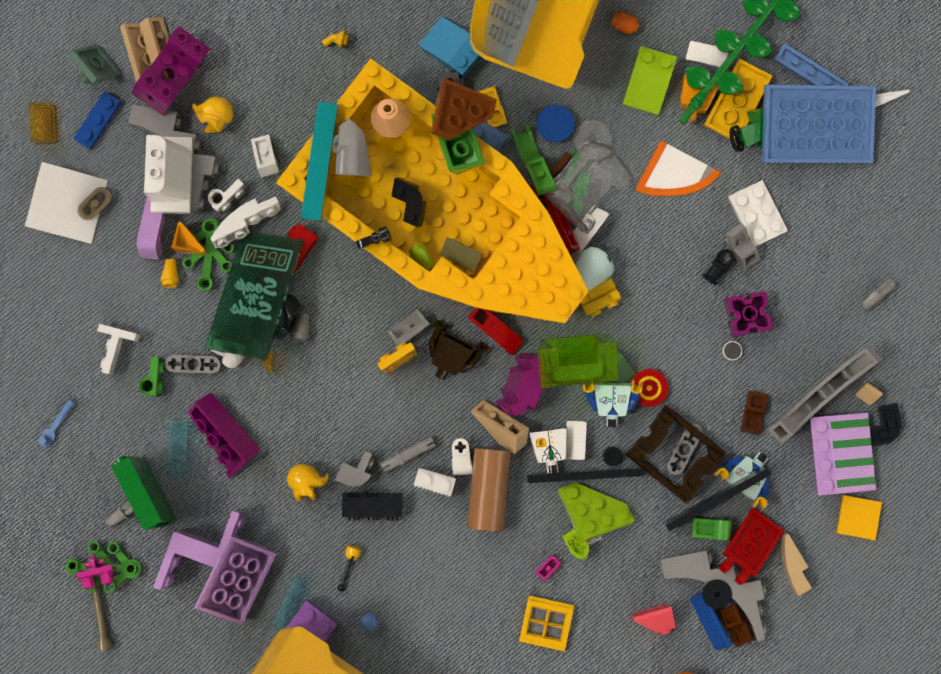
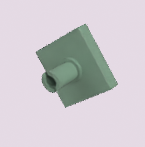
(94, 64)

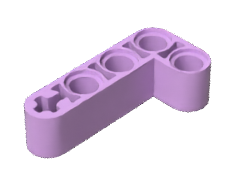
(150, 233)

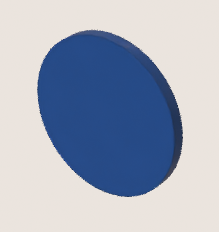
(555, 123)

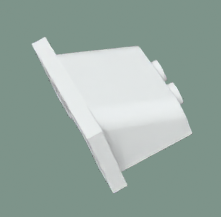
(169, 174)

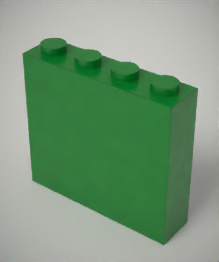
(143, 492)

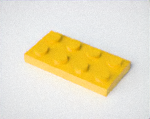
(732, 109)
(391, 362)

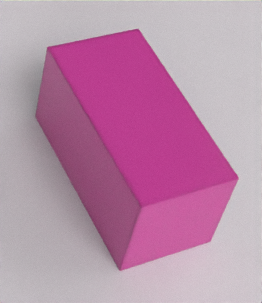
(547, 567)

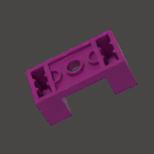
(180, 56)

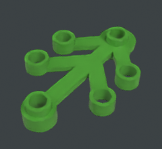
(209, 247)
(123, 569)

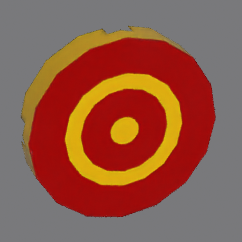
(654, 387)

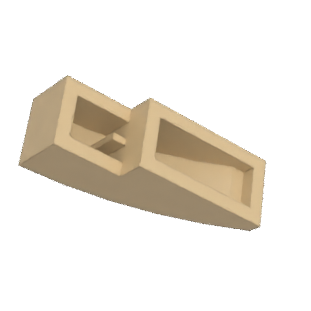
(794, 565)

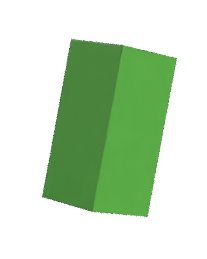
(461, 152)

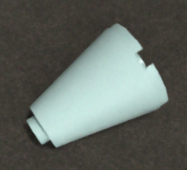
(594, 267)

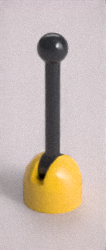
(352, 553)

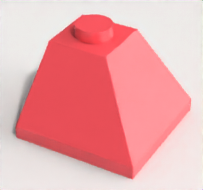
(656, 618)

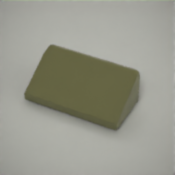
(461, 254)

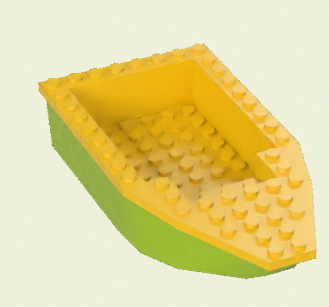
(485, 208)

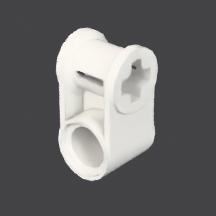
(461, 460)

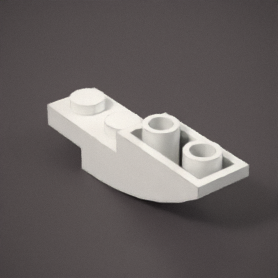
(237, 223)

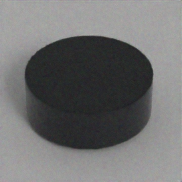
(612, 456)

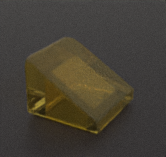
(270, 362)

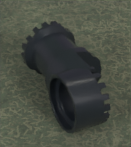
(718, 267)

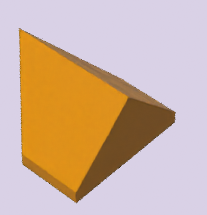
(185, 241)

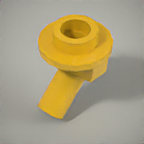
(340, 38)

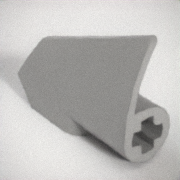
(351, 151)

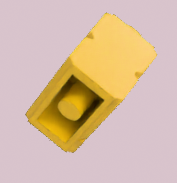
(600, 297)

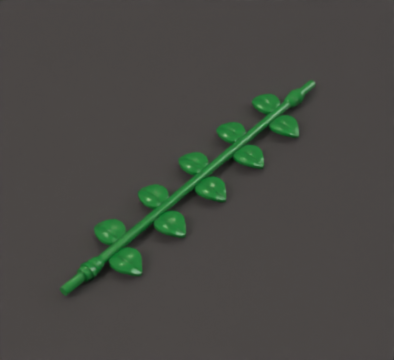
(727, 41)

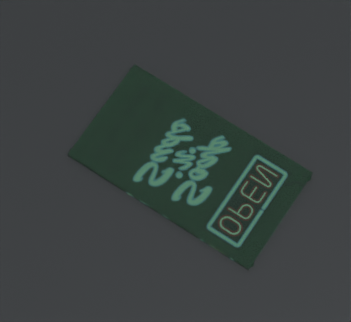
(254, 295)

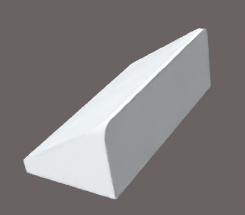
(576, 440)

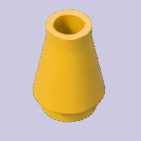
(170, 274)

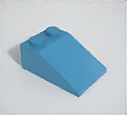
(450, 47)

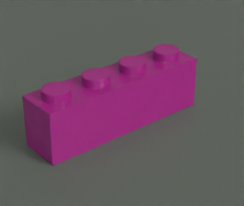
(223, 434)

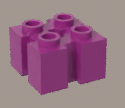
(755, 304)

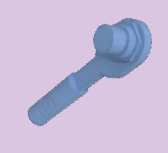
(49, 435)

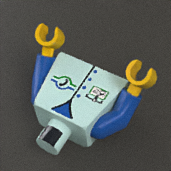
(612, 399)
(738, 468)

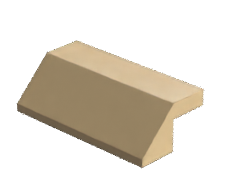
(145, 43)

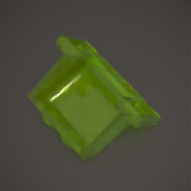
(576, 361)

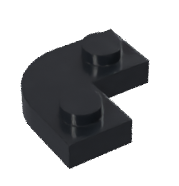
(415, 206)
(890, 425)

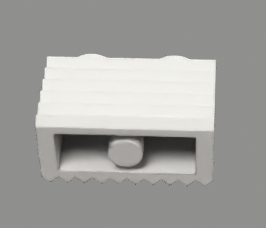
(434, 481)

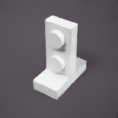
(113, 346)

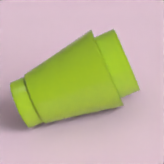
(421, 255)

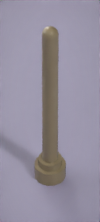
(104, 642)

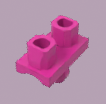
(104, 572)

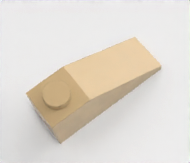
(502, 427)

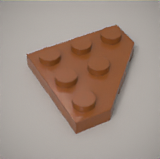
(460, 110)

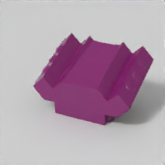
(522, 386)

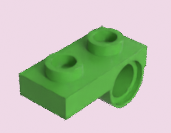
(156, 369)
(711, 529)

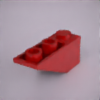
(496, 329)

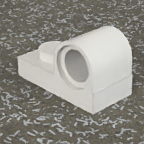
(264, 156)

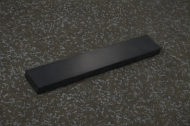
(585, 475)
(718, 497)

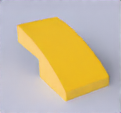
(499, 115)

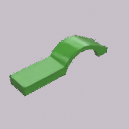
(533, 161)

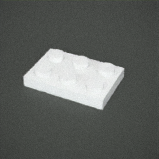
(757, 213)

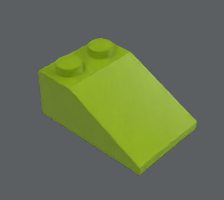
(649, 80)

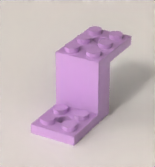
(195, 548)

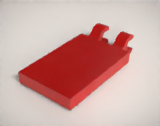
(751, 545)

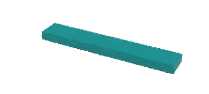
(319, 161)

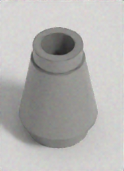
(300, 330)

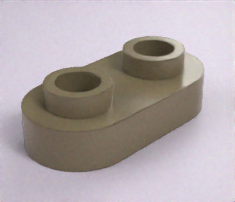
(93, 203)

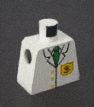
(549, 447)

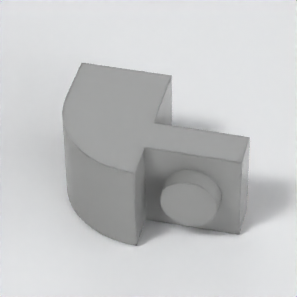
(742, 248)
(355, 476)

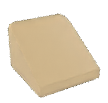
(868, 393)

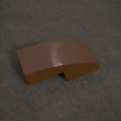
(554, 171)
(753, 413)
(738, 625)

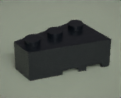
(372, 505)

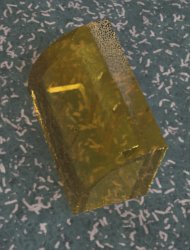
(43, 123)

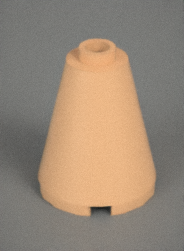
(390, 118)

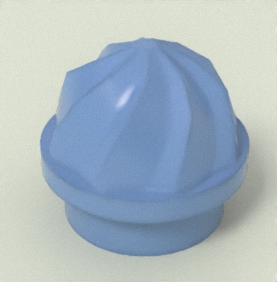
(369, 622)

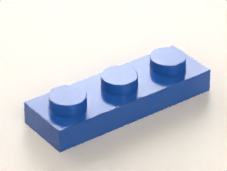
(97, 120)

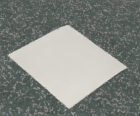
(57, 201)

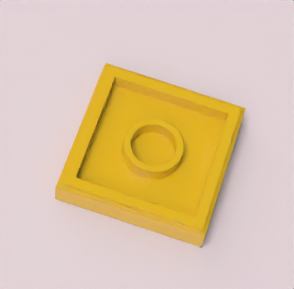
(858, 517)

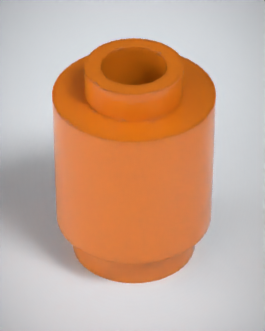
(625, 22)

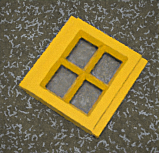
(546, 623)

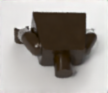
(452, 353)

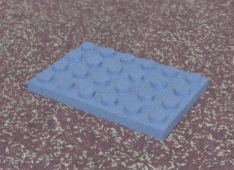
(818, 124)

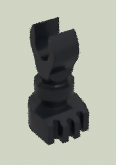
(383, 235)

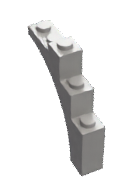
(167, 126)
(823, 392)
(697, 566)

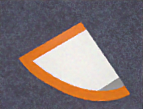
(674, 173)

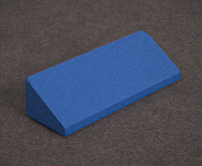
(710, 622)

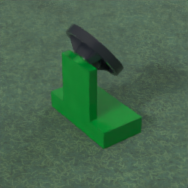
(749, 134)

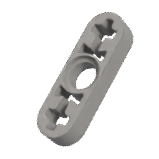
(179, 358)
(681, 464)

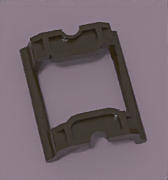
(659, 429)

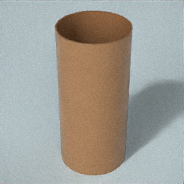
(488, 490)

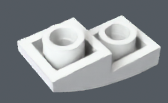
(705, 54)

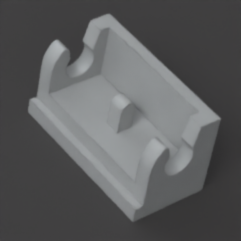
(409, 328)

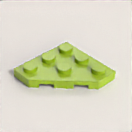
(593, 512)

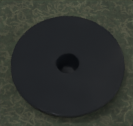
(717, 594)

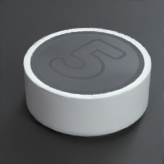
(732, 350)

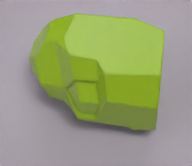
(575, 545)

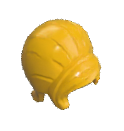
(216, 112)
(303, 480)

